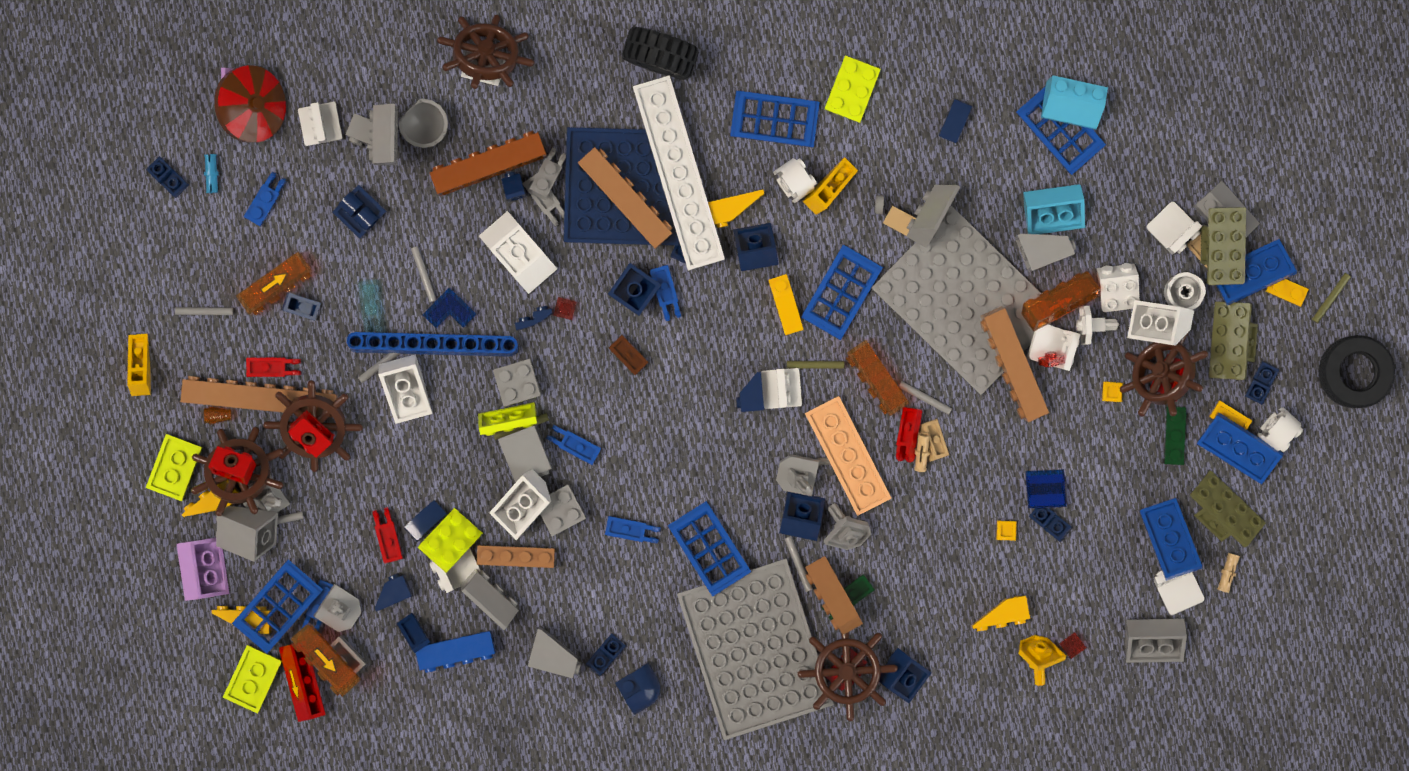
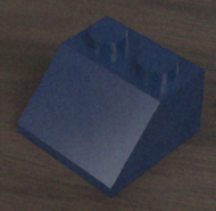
(755, 247)
(634, 289)
(802, 516)
(907, 678)

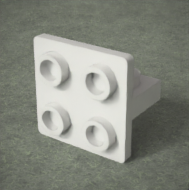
(320, 123)
(781, 388)

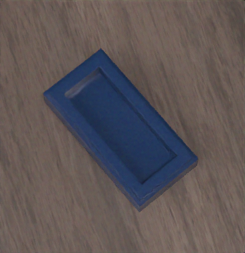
(413, 632)

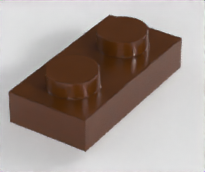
(628, 355)

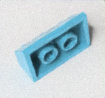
(1073, 102)
(1054, 209)

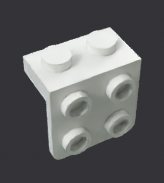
(1173, 228)
(1118, 287)
(1057, 340)
(458, 573)
(1178, 592)

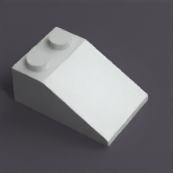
(405, 388)

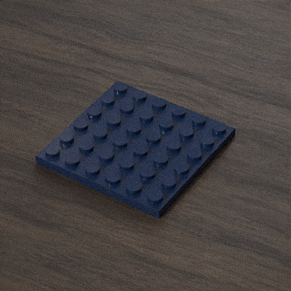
(588, 210)

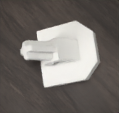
(1087, 325)

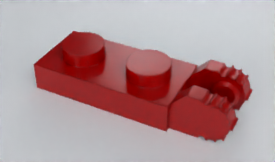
(270, 367)
(908, 434)
(387, 537)

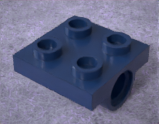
(359, 211)

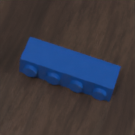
(456, 650)

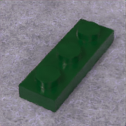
(1175, 437)

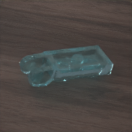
(370, 303)

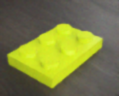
(852, 89)
(507, 419)
(173, 467)
(450, 540)
(252, 679)

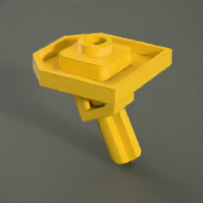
(1040, 654)

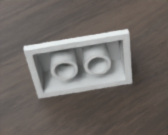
(1159, 322)
(522, 504)

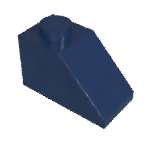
(513, 186)
(751, 395)
(393, 592)

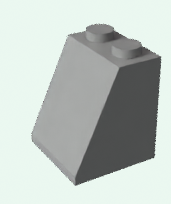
(1043, 249)
(525, 452)
(245, 532)
(553, 656)

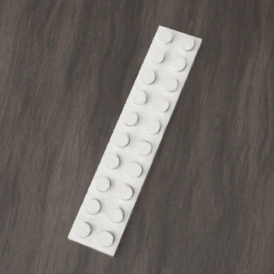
(678, 173)

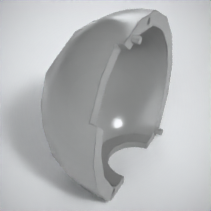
(424, 123)

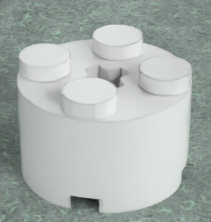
(795, 180)
(1188, 281)
(1280, 430)

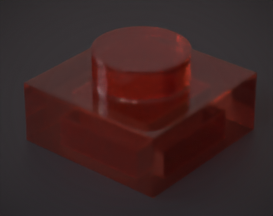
(565, 308)
(1051, 359)
(1072, 645)

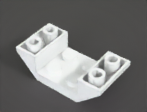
(518, 252)

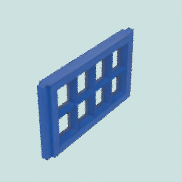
(811, 121)
(1084, 155)
(860, 261)
(728, 579)
(252, 633)

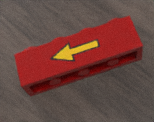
(301, 684)

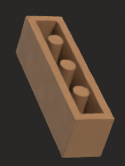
(515, 556)
(833, 595)

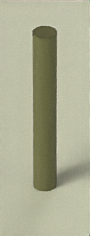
(1330, 299)
(815, 364)
(540, 419)

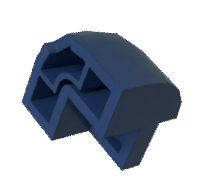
(640, 688)

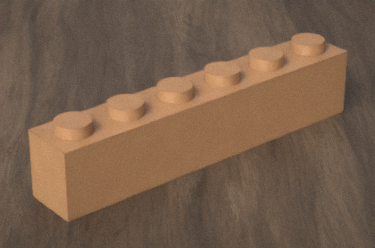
(625, 198)
(1014, 364)

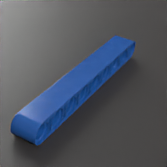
(424, 339)

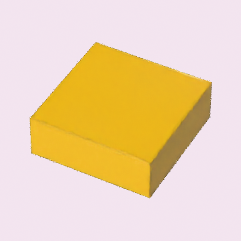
(1111, 392)
(1006, 530)

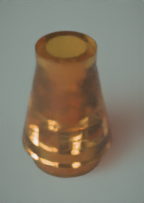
(216, 415)

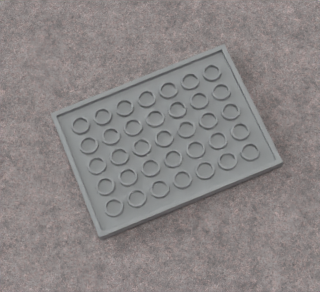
(949, 288)
(751, 649)

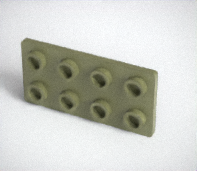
(1224, 245)
(1232, 341)
(1225, 511)

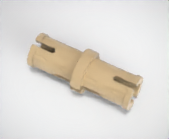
(922, 452)
(1228, 572)

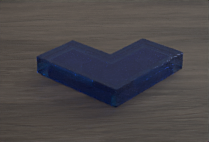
(449, 304)

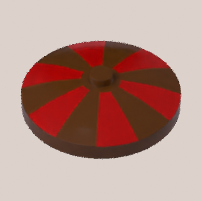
(250, 104)

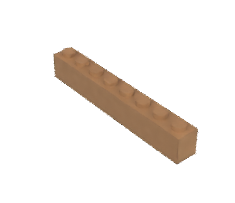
(243, 396)

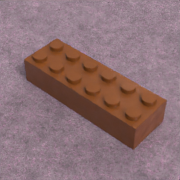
(488, 164)

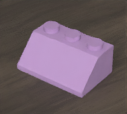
(202, 569)

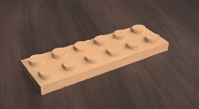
(848, 455)

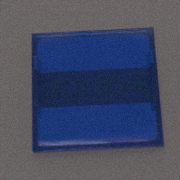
(1045, 488)

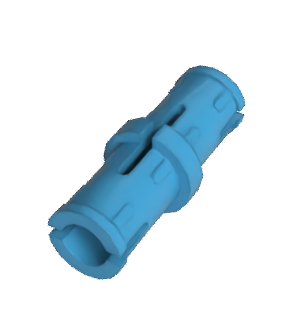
(211, 173)

